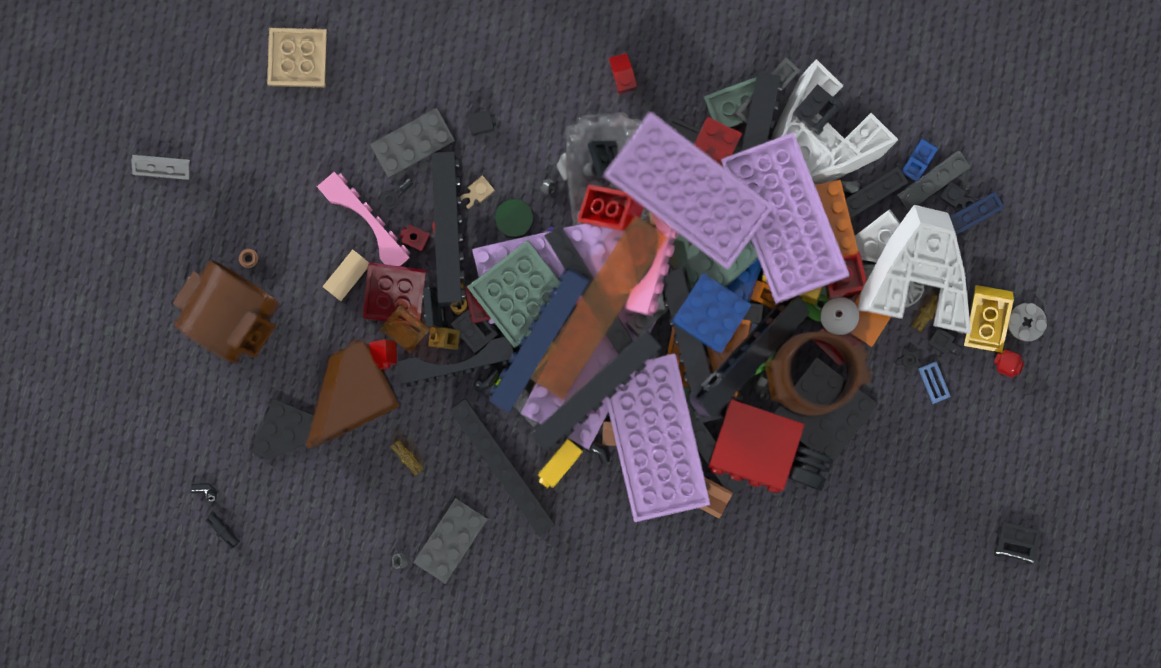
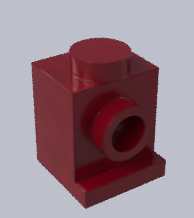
(421, 241)

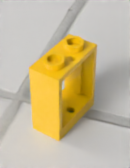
(559, 464)

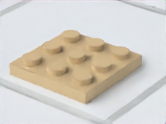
(297, 57)

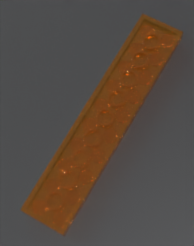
(599, 307)

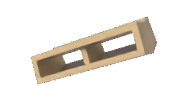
(346, 275)

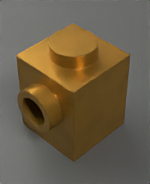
(444, 338)

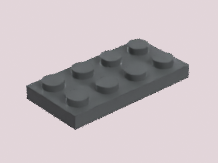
(412, 143)
(450, 540)

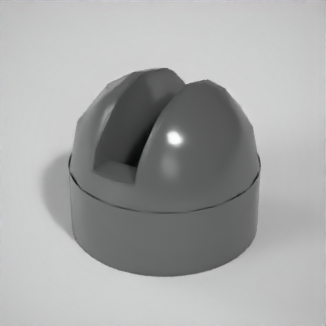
(548, 186)
(400, 561)

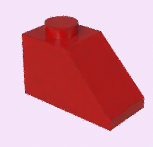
(623, 73)

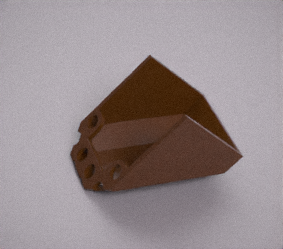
(350, 394)

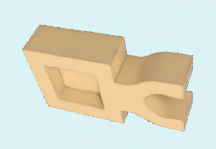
(479, 191)

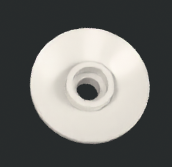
(843, 324)

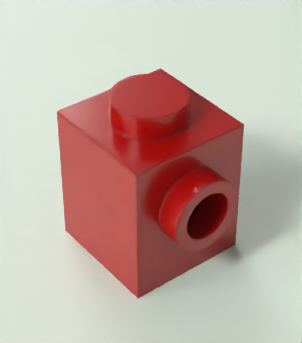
(383, 353)

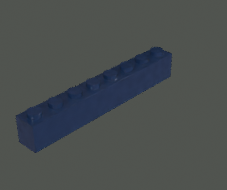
(539, 339)

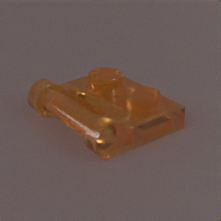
(403, 333)

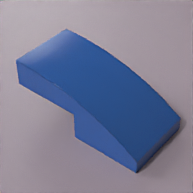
(919, 159)

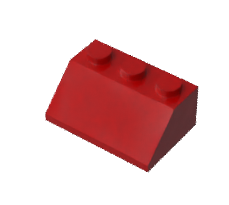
(608, 208)

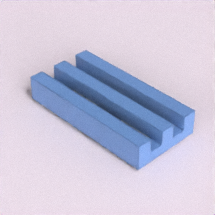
(926, 383)

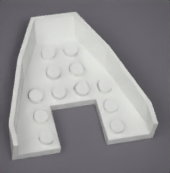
(829, 154)
(926, 253)

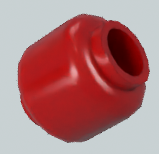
(1009, 363)

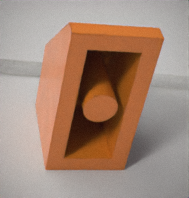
(763, 295)

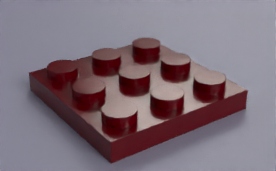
(389, 287)

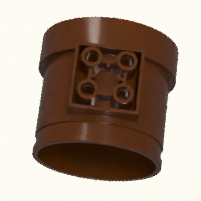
(225, 312)
(779, 381)

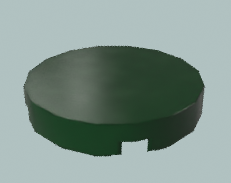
(514, 218)

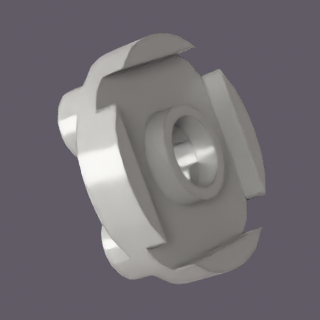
(1031, 312)

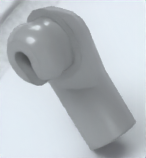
(561, 165)

